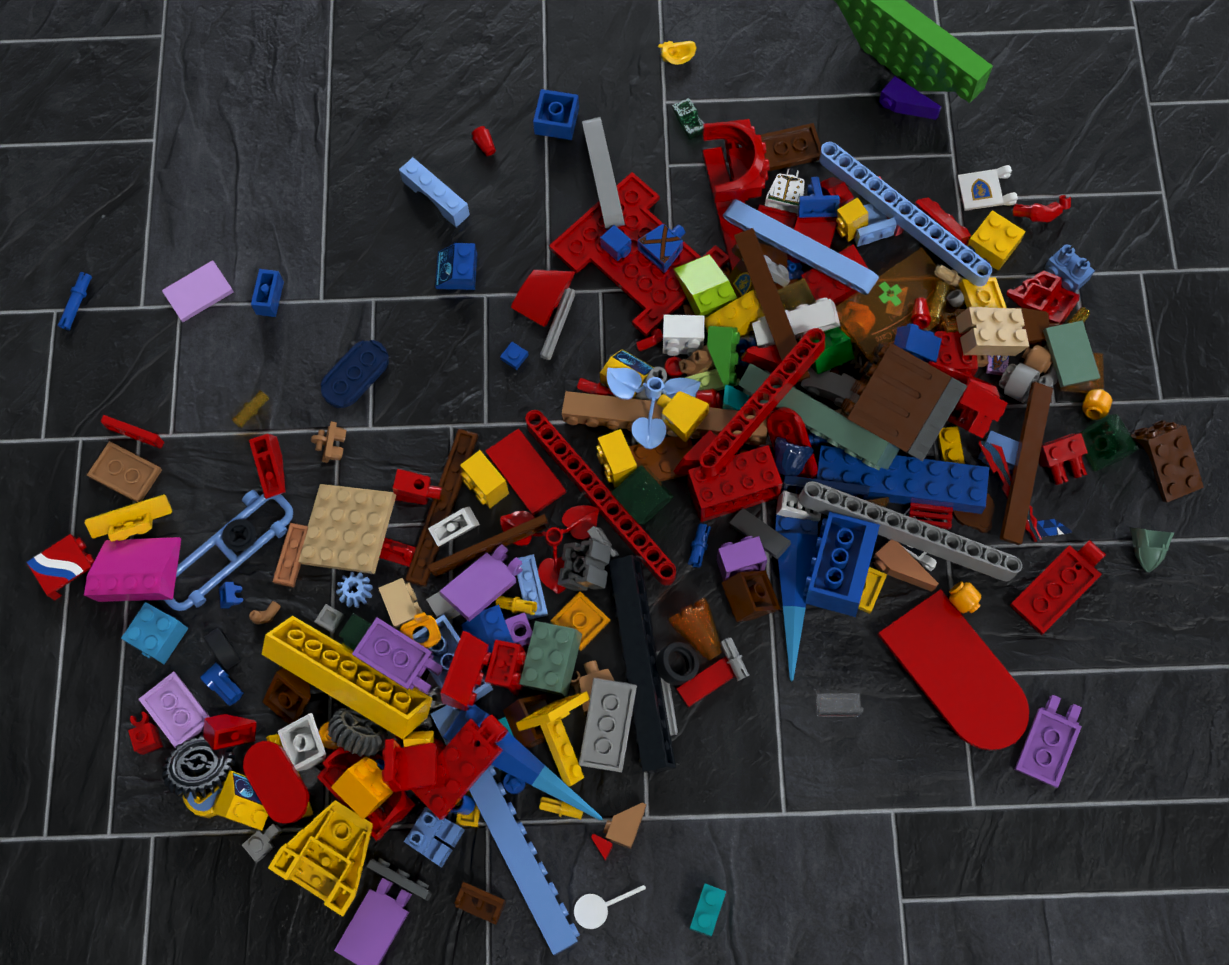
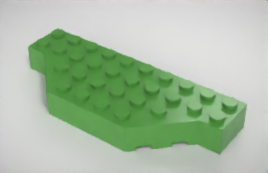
(915, 47)

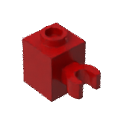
(145, 735)

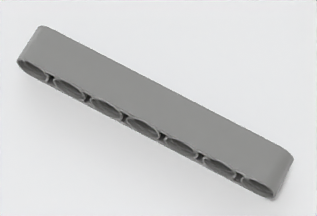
(603, 173)

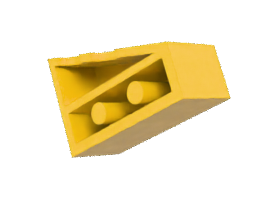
(738, 314)

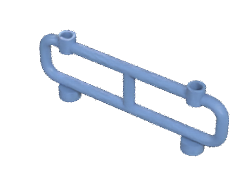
(253, 502)

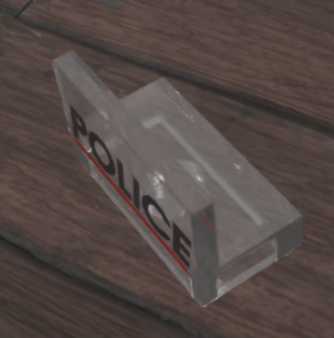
(838, 705)

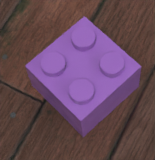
(741, 557)

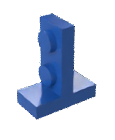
(816, 204)

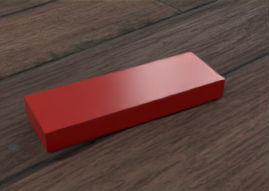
(132, 431)
(706, 682)

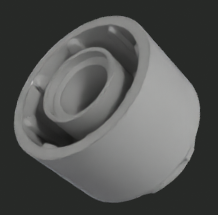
(1017, 381)

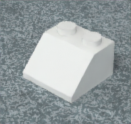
(303, 743)

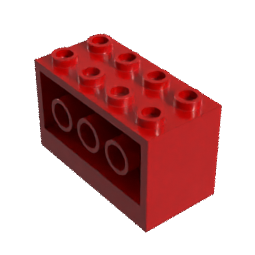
(742, 483)

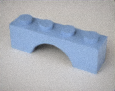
(422, 180)

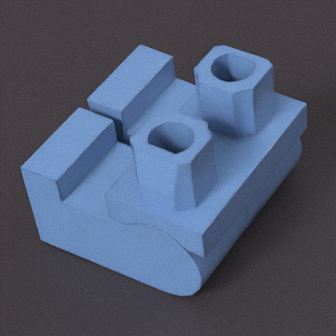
(423, 832)

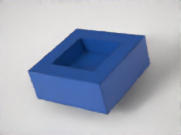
(514, 355)

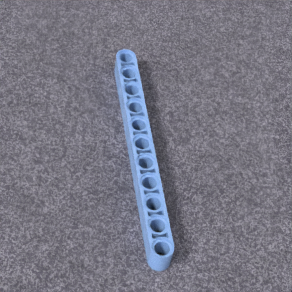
(908, 221)

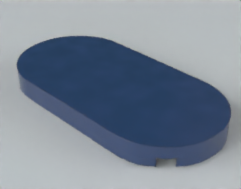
(354, 373)

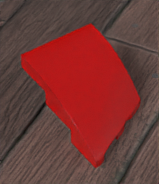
(542, 294)
(1045, 294)

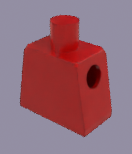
(414, 487)

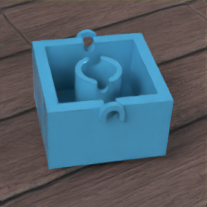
(154, 633)

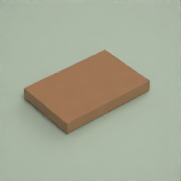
(124, 472)

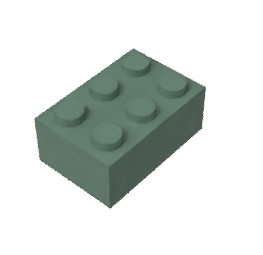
(551, 658)

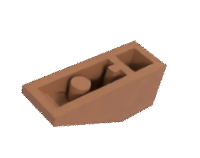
(900, 564)

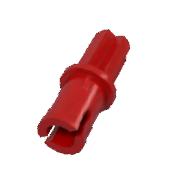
(593, 388)

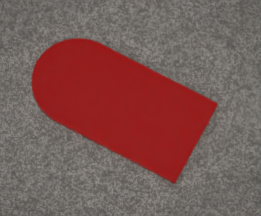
(959, 674)

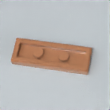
(288, 564)

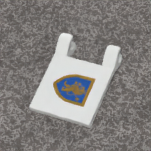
(984, 190)

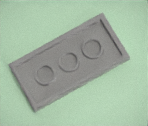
(607, 725)

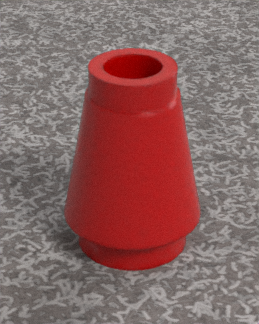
(483, 139)
(921, 313)

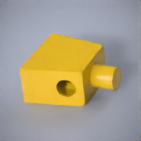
(683, 413)

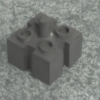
(584, 565)

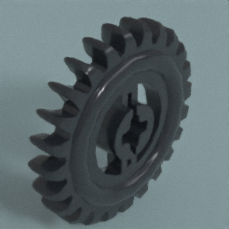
(203, 772)

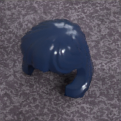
(790, 457)

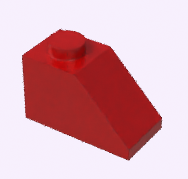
(834, 186)
(228, 731)

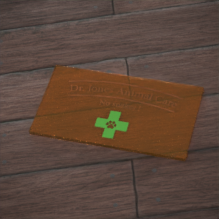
(891, 302)

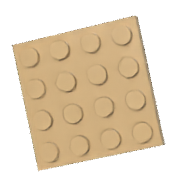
(347, 528)

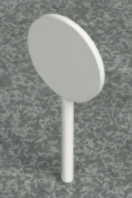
(592, 910)

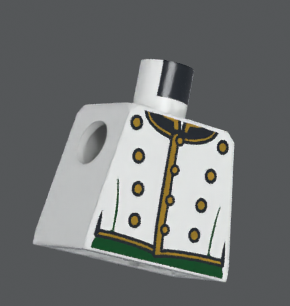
(786, 191)

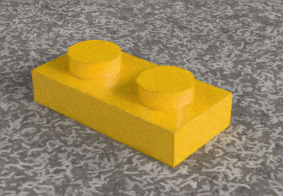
(950, 445)

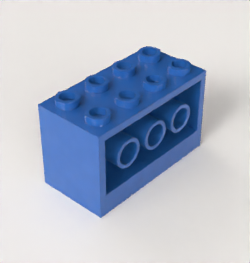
(840, 563)

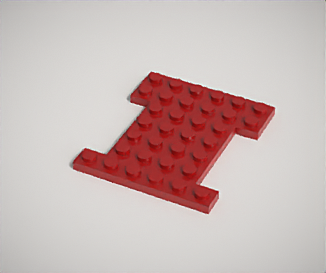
(635, 274)

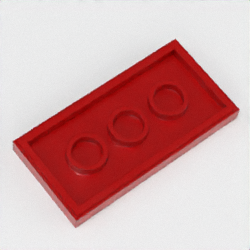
(525, 471)

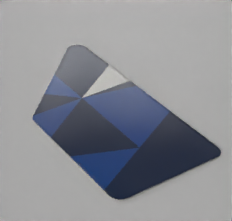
(1051, 527)

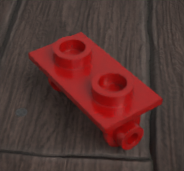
(397, 552)

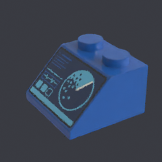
(457, 267)

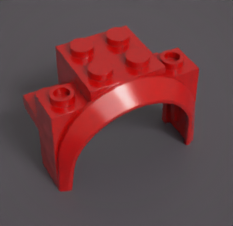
(746, 163)
(977, 405)

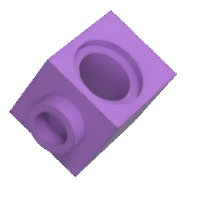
(517, 622)

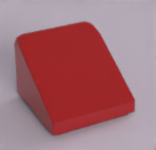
(602, 845)

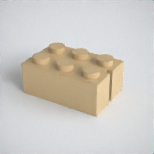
(994, 331)

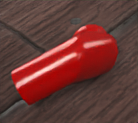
(651, 341)

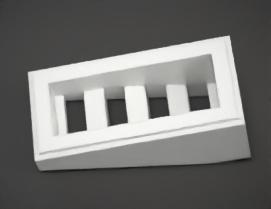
(790, 511)

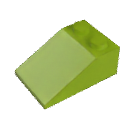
(705, 285)

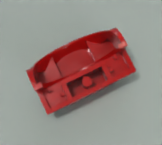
(395, 807)

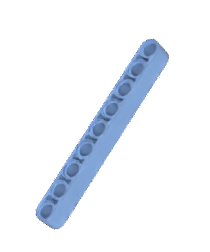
(801, 247)

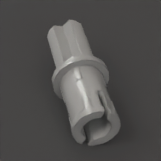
(734, 659)

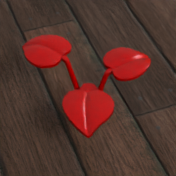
(578, 522)

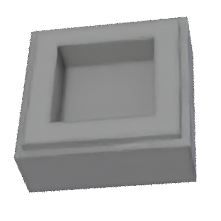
(329, 618)

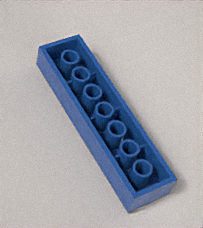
(910, 480)

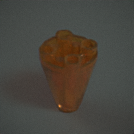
(698, 628)

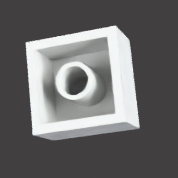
(682, 334)

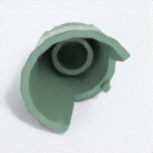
(1150, 547)

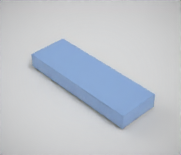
(531, 586)

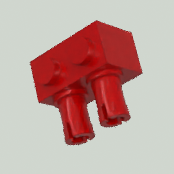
(1063, 449)

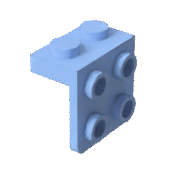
(878, 227)

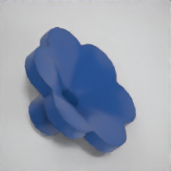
(794, 270)

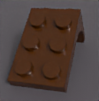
(1171, 458)

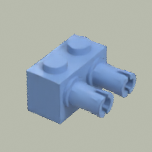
(1070, 267)

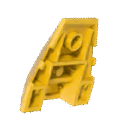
(327, 856)

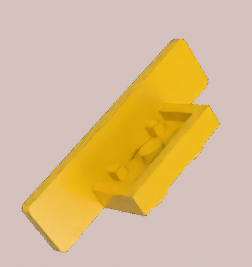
(129, 520)

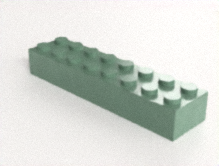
(827, 423)

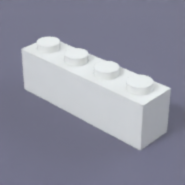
(802, 319)

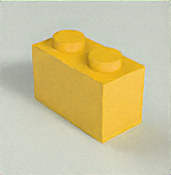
(850, 218)

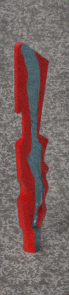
(997, 462)

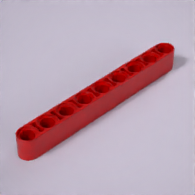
(760, 410)

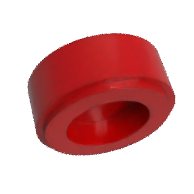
(672, 367)

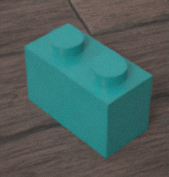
(707, 910)

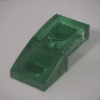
(688, 118)

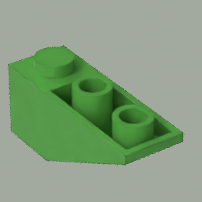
(722, 348)

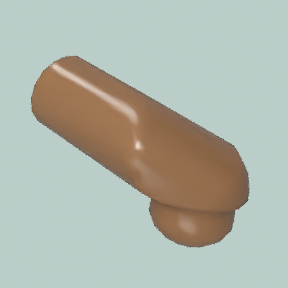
(266, 616)

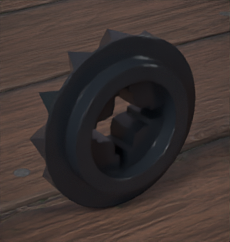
(239, 526)

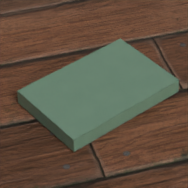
(1071, 354)

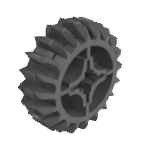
(356, 733)

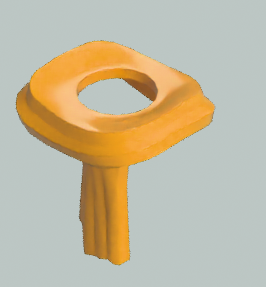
(425, 621)

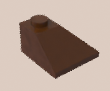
(287, 695)

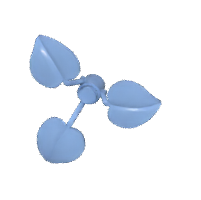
(626, 381)

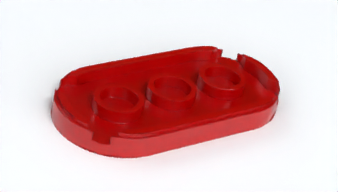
(789, 425)
(276, 782)

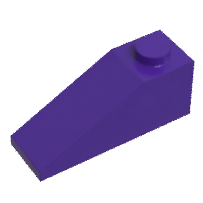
(906, 100)

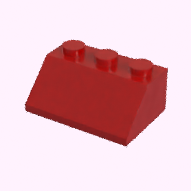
(946, 220)
(465, 672)

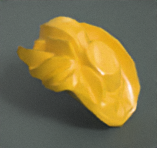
(678, 52)

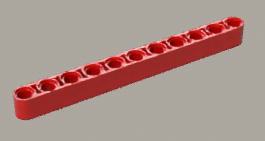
(608, 502)

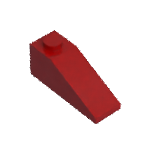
(269, 464)

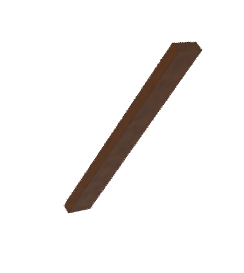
(767, 294)
(1026, 463)
(440, 509)

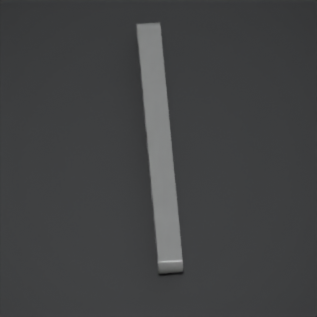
(1001, 564)

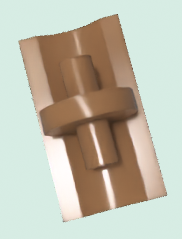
(697, 363)
(333, 434)

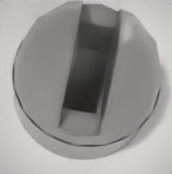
(955, 298)

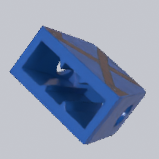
(662, 245)

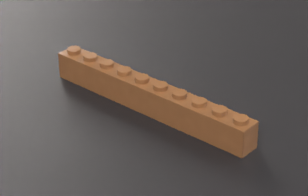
(621, 413)

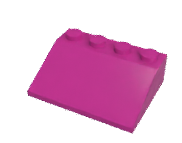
(134, 570)

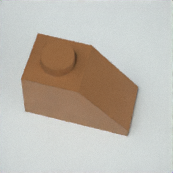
(624, 826)

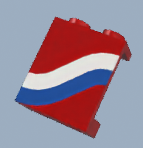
(60, 564)

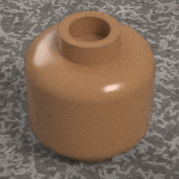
(1038, 358)

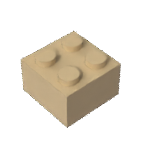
(400, 603)

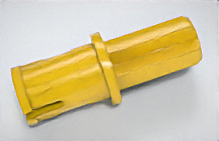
(517, 605)
(559, 807)

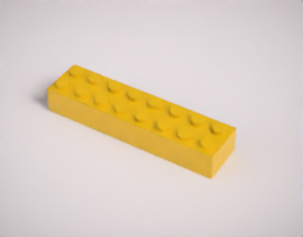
(345, 677)

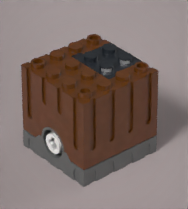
(902, 399)

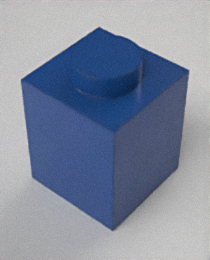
(616, 243)

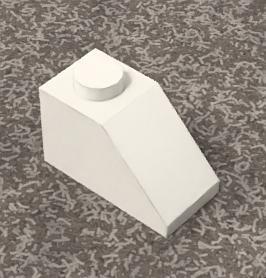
(453, 526)

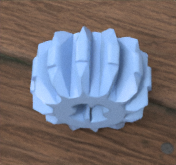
(361, 584)

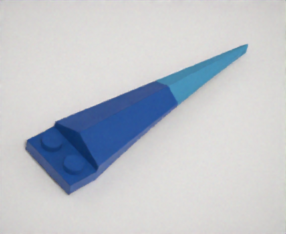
(793, 572)
(522, 764)

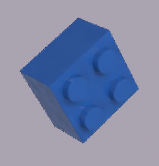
(556, 114)

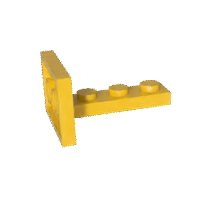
(554, 731)

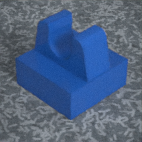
(227, 595)

